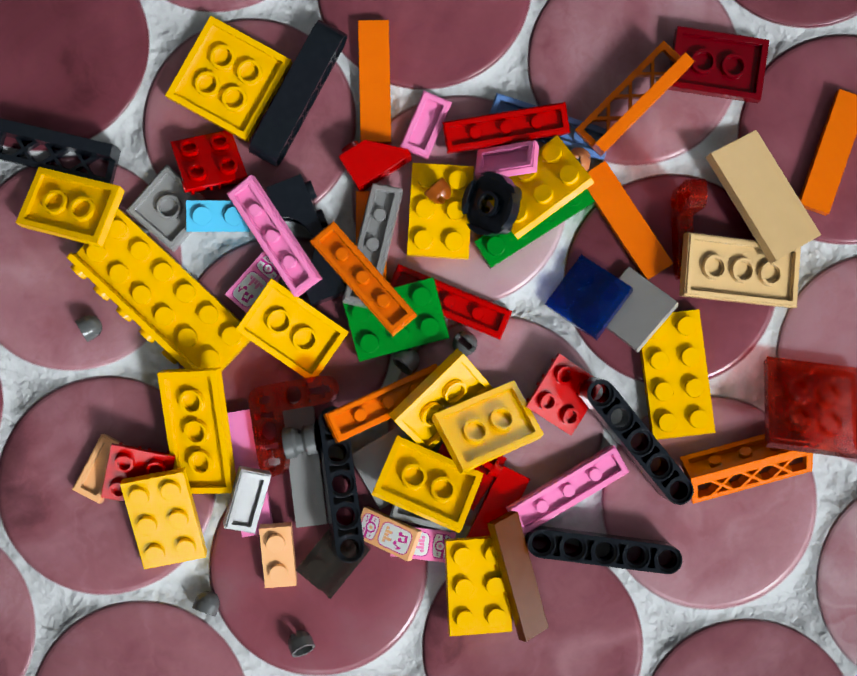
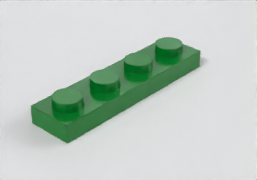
(500, 247)

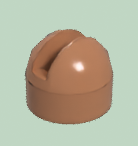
(584, 156)

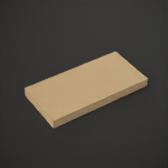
(763, 196)
(737, 272)

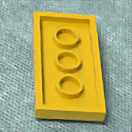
(677, 378)
(198, 427)

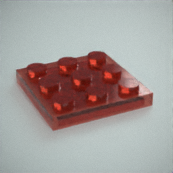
(810, 407)

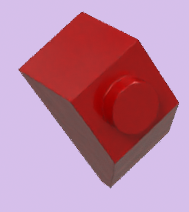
(372, 161)

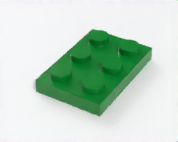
(429, 326)

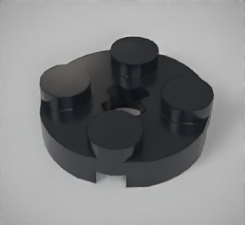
(505, 209)

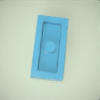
(213, 216)

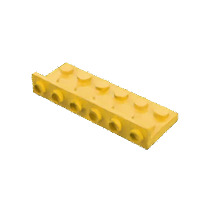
(160, 297)

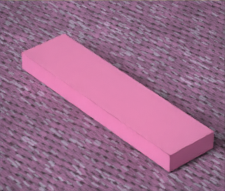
(274, 236)
(245, 455)
(569, 488)

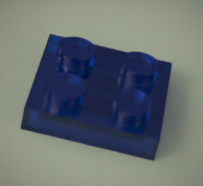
(589, 297)

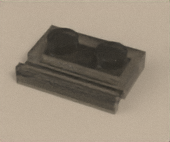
(324, 569)

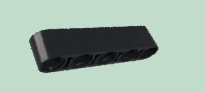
(298, 93)
(649, 447)
(336, 500)
(617, 554)

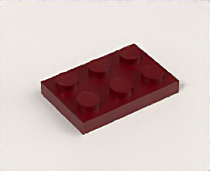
(723, 64)

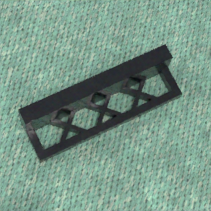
(62, 141)

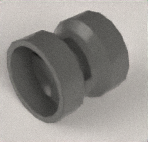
(300, 441)

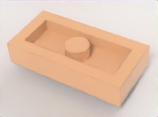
(278, 554)

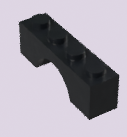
(295, 204)

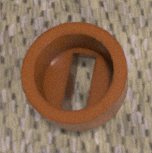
(439, 191)

